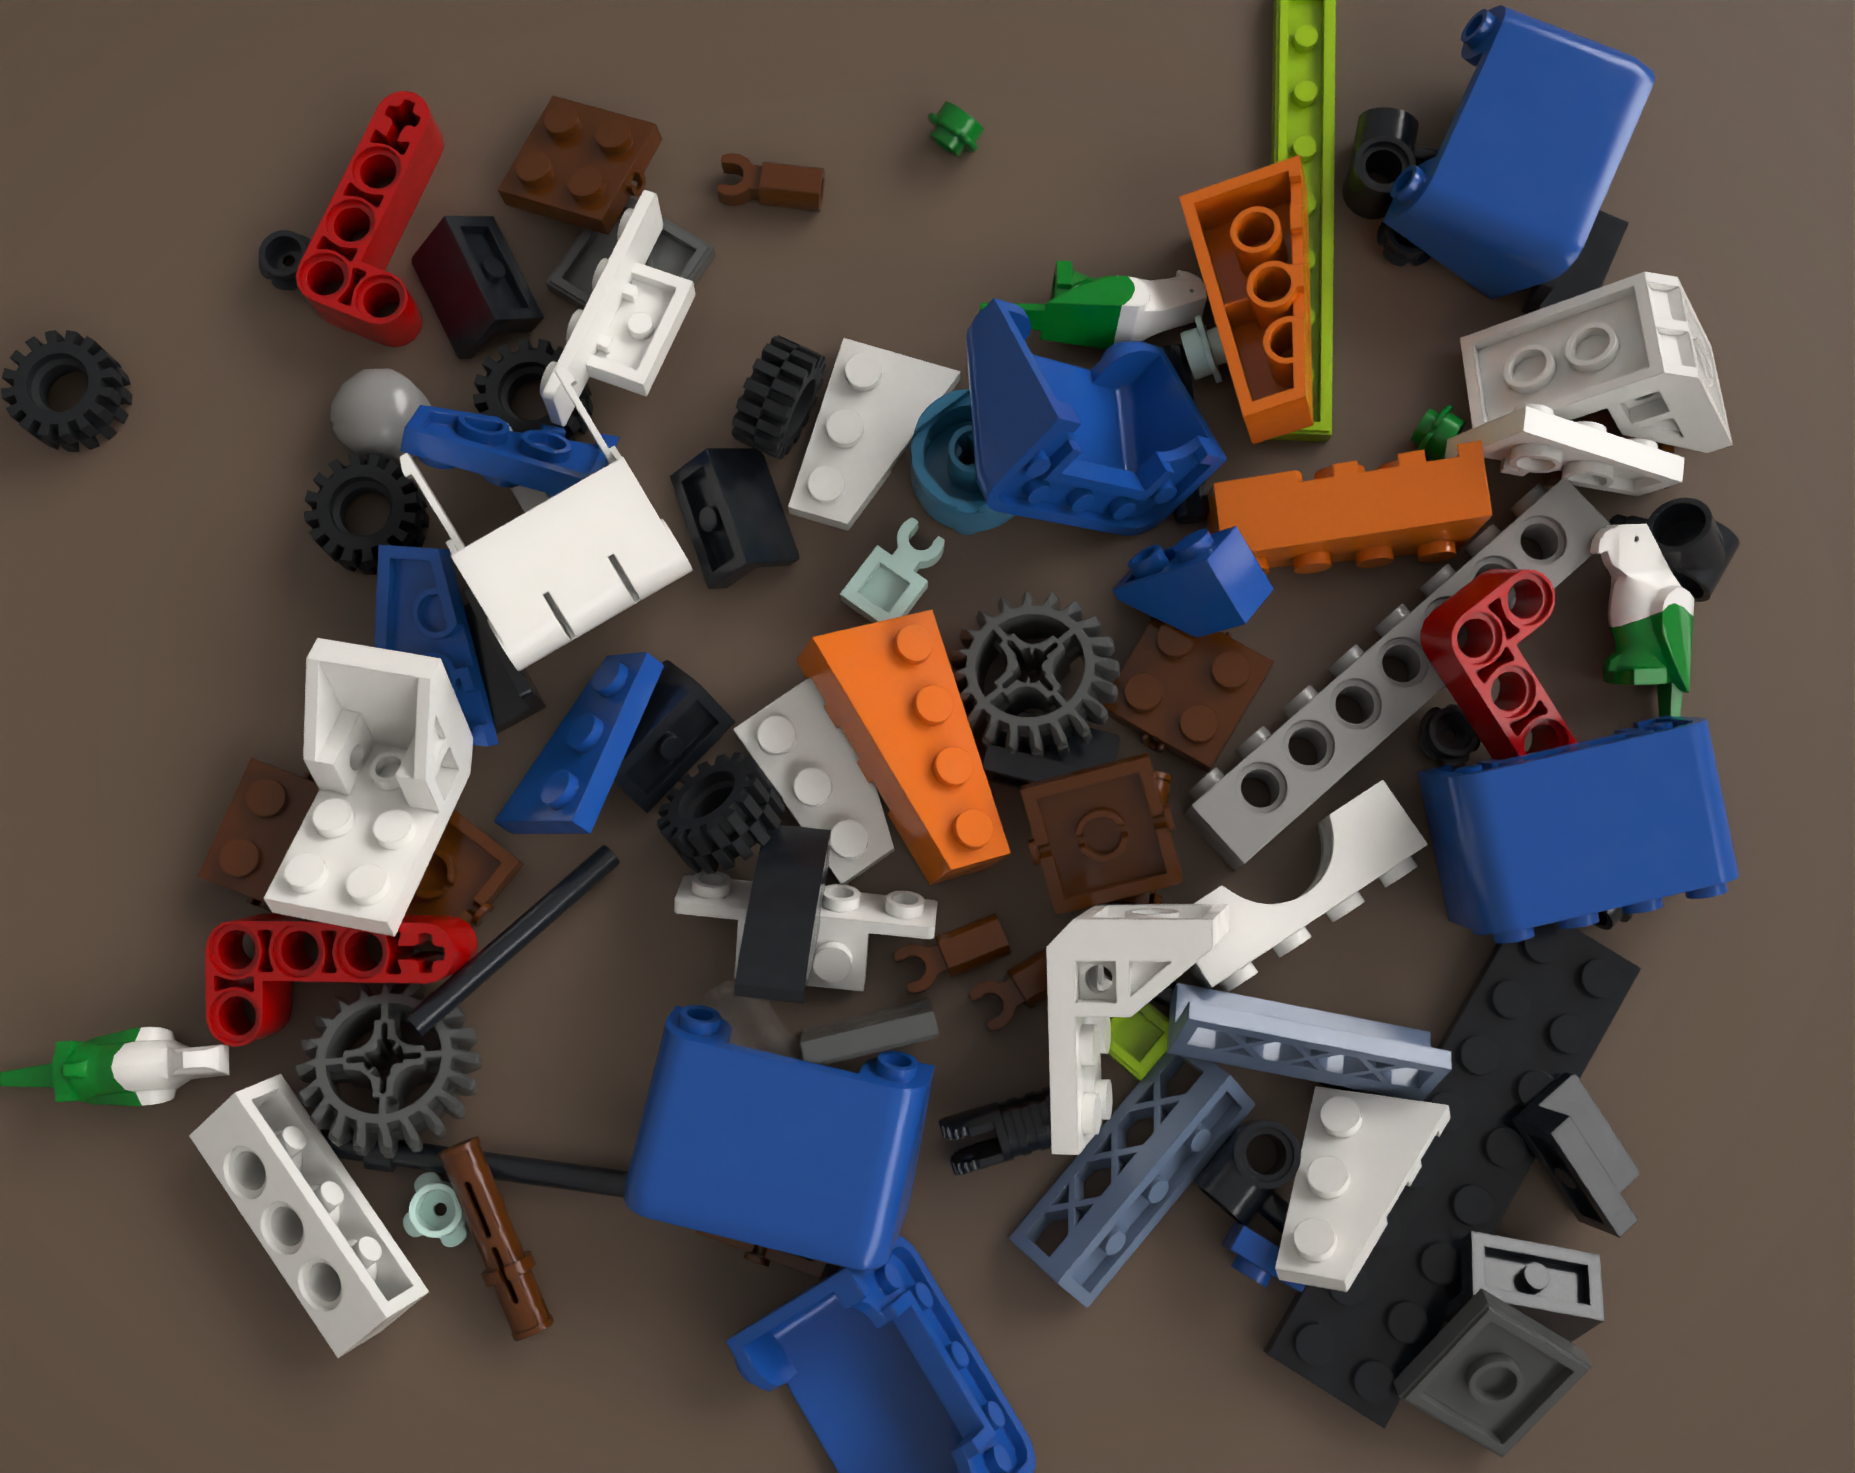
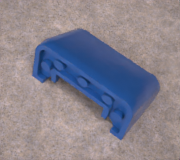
(1523, 153)
(1079, 443)
(778, 1144)
(886, 1374)

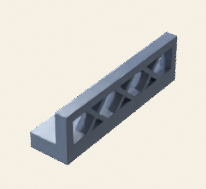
(1304, 1043)
(1143, 1177)

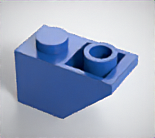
(1197, 584)

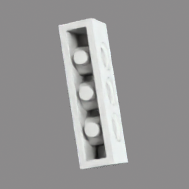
(308, 1214)

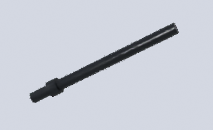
(503, 1168)

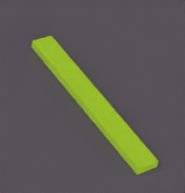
(1306, 127)

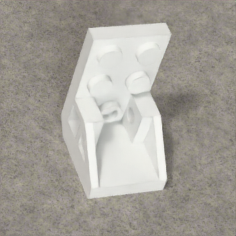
(1609, 348)
(388, 772)
(1145, 953)

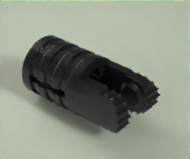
(1020, 1124)

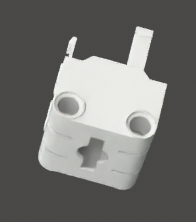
(567, 556)

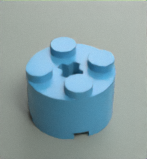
(939, 477)

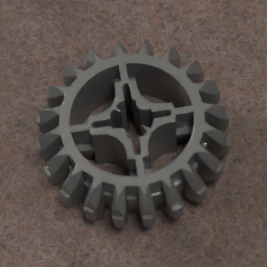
(1068, 640)
(336, 1064)

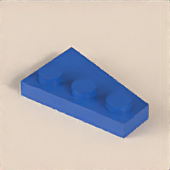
(503, 457)
(425, 615)
(585, 752)

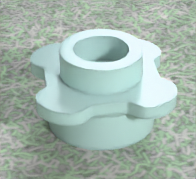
(1203, 350)
(422, 1216)

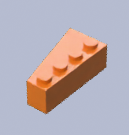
(1257, 278)
(1358, 513)
(913, 739)

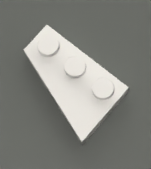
(863, 429)
(1583, 450)
(819, 778)
(1350, 1174)

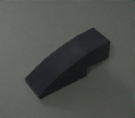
(783, 915)

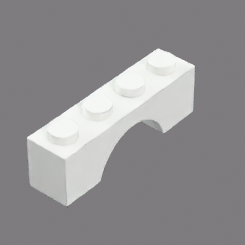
(1358, 844)

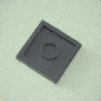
(674, 253)
(869, 1033)
(1492, 1373)

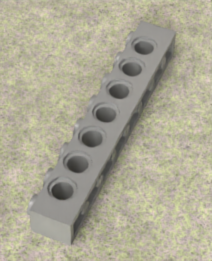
(1562, 526)

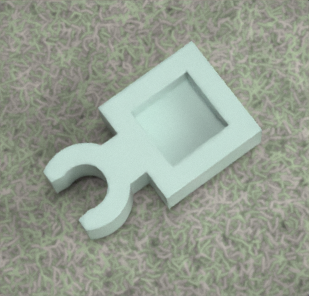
(888, 583)

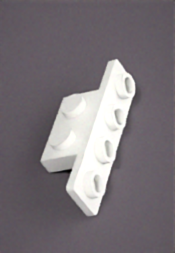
(627, 318)
(844, 922)

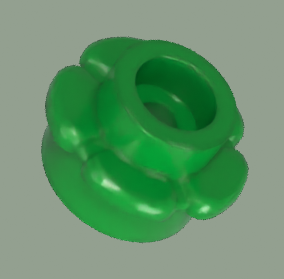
(955, 129)
(1435, 430)

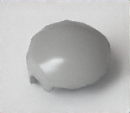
(374, 410)

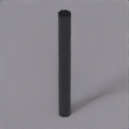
(511, 941)

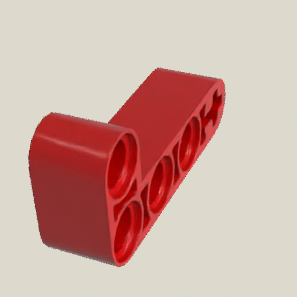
(398, 144)
(1494, 653)
(341, 958)

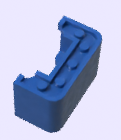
(1581, 829)

